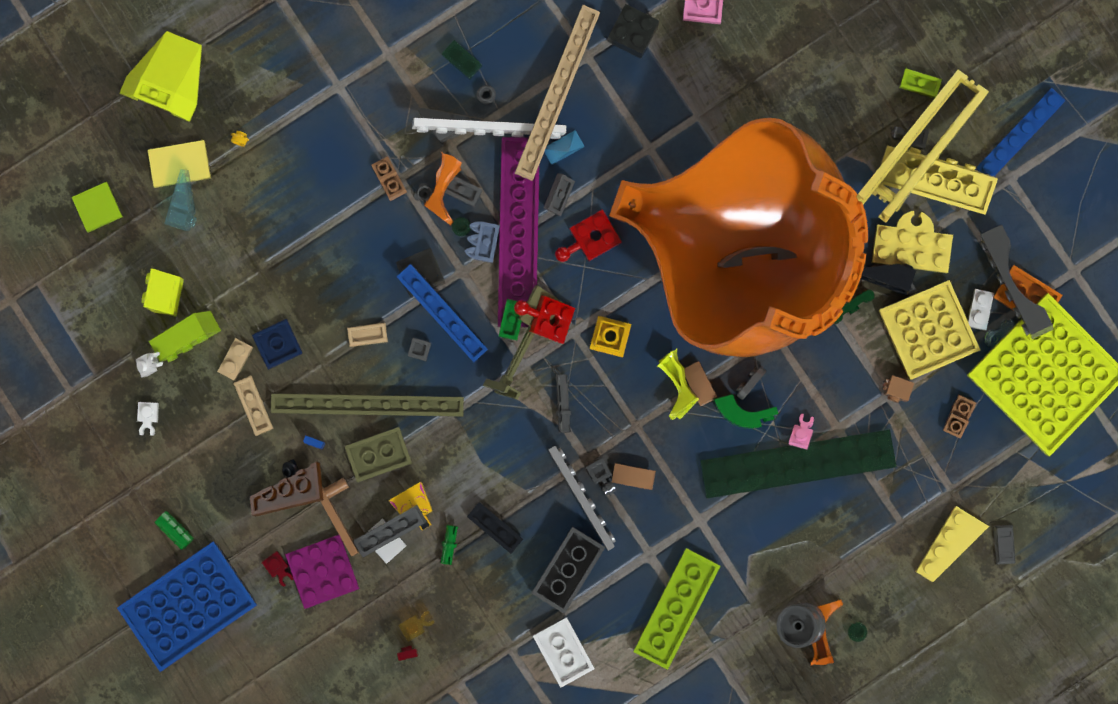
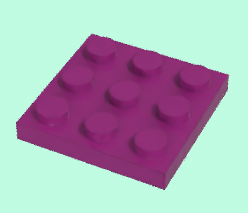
(322, 571)

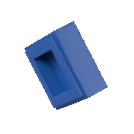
(314, 442)

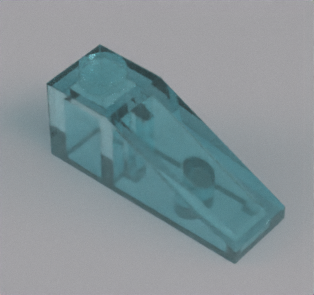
(182, 206)

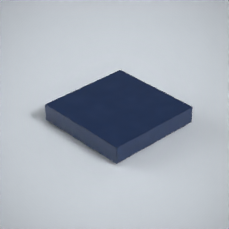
(277, 344)

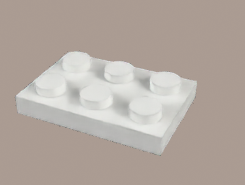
(563, 652)

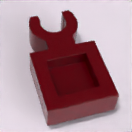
(276, 566)
(407, 652)

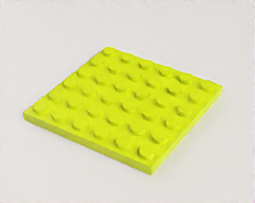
(1049, 380)

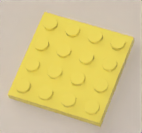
(929, 330)

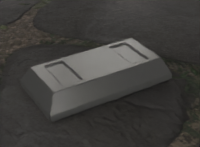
(1004, 544)

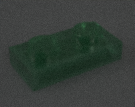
(462, 60)

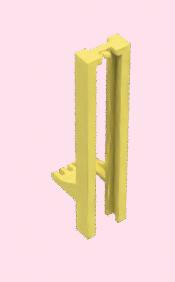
(875, 184)

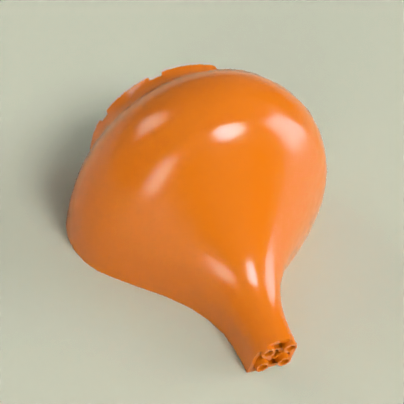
(753, 190)

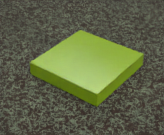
(97, 207)

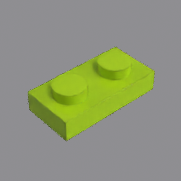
(920, 83)

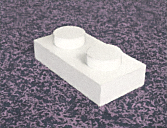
(980, 309)

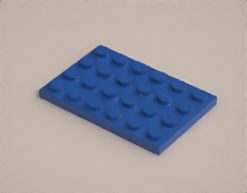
(187, 606)

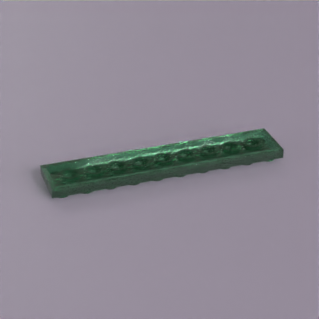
(797, 465)

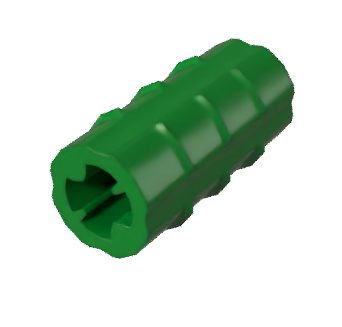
(174, 530)

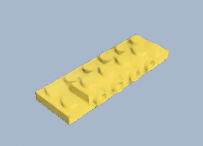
(943, 181)

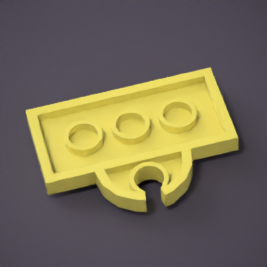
(912, 245)

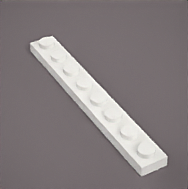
(480, 127)

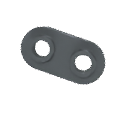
(744, 388)

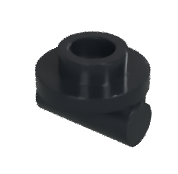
(289, 468)

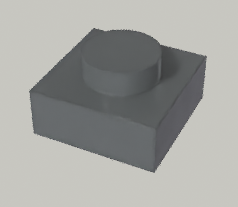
(419, 349)

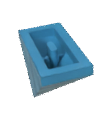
(563, 147)

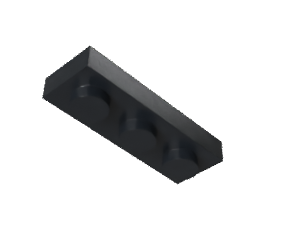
(495, 527)

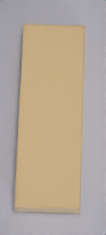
(253, 405)

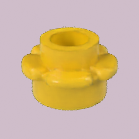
(239, 138)

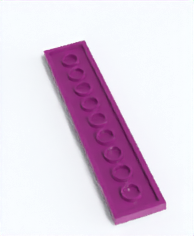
(517, 228)

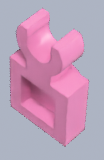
(801, 434)

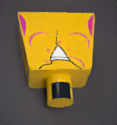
(411, 497)

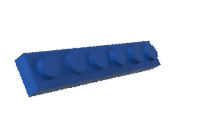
(1021, 133)
(442, 313)

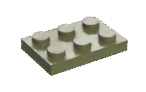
(378, 454)

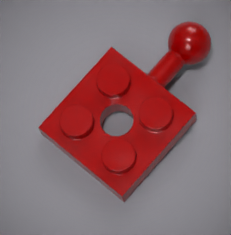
(590, 248)
(541, 322)

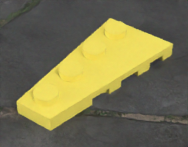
(952, 540)

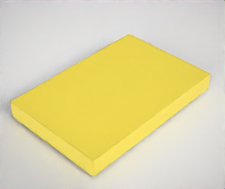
(169, 160)

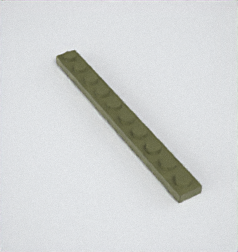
(367, 405)

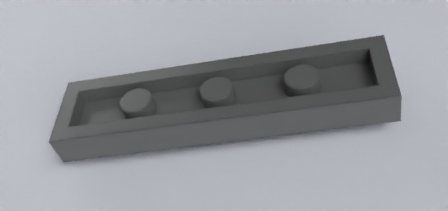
(389, 531)

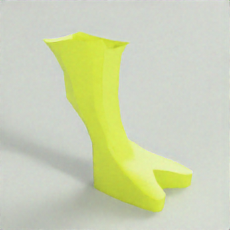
(686, 398)

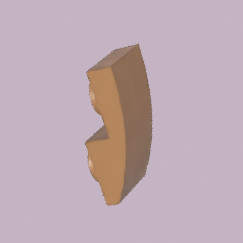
(389, 178)
(699, 383)
(959, 416)
(633, 476)

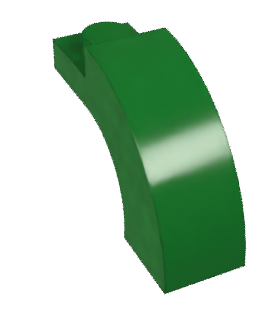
(735, 415)

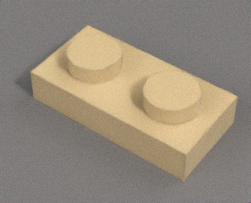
(235, 359)

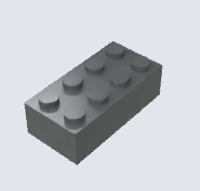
(568, 570)

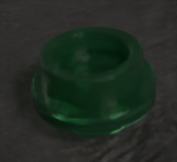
(461, 227)
(857, 632)

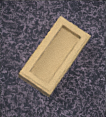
(367, 334)

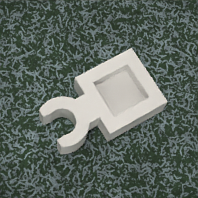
(147, 364)
(147, 414)

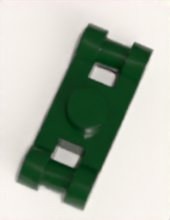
(852, 306)

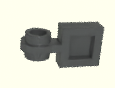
(920, 142)
(599, 472)

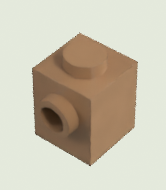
(897, 389)

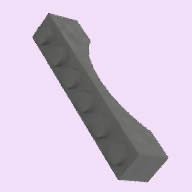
(1034, 316)

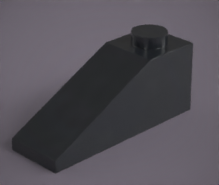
(892, 277)

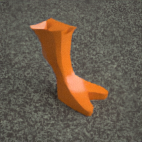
(448, 170)
(821, 648)

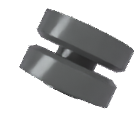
(801, 625)

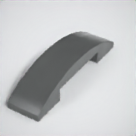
(735, 258)

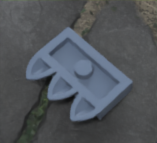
(484, 241)

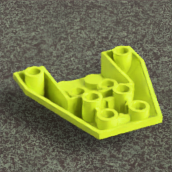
(167, 76)

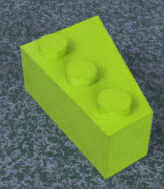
(185, 335)

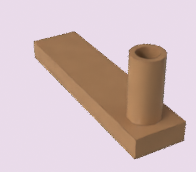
(329, 492)

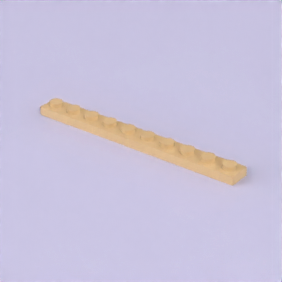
(557, 93)

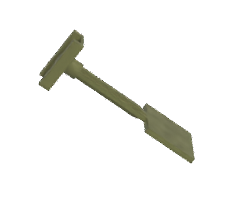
(503, 386)

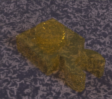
(413, 627)

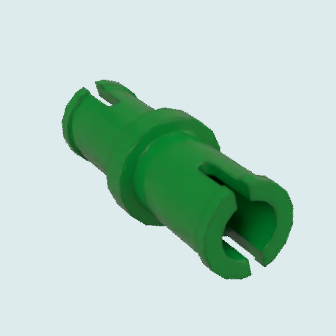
(449, 544)

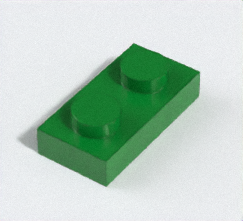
(510, 322)

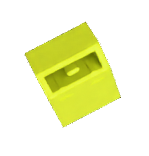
(162, 292)

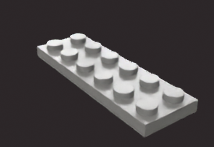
(586, 504)

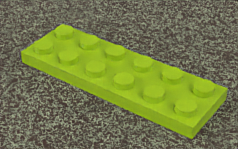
(676, 608)

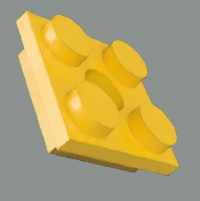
(615, 347)

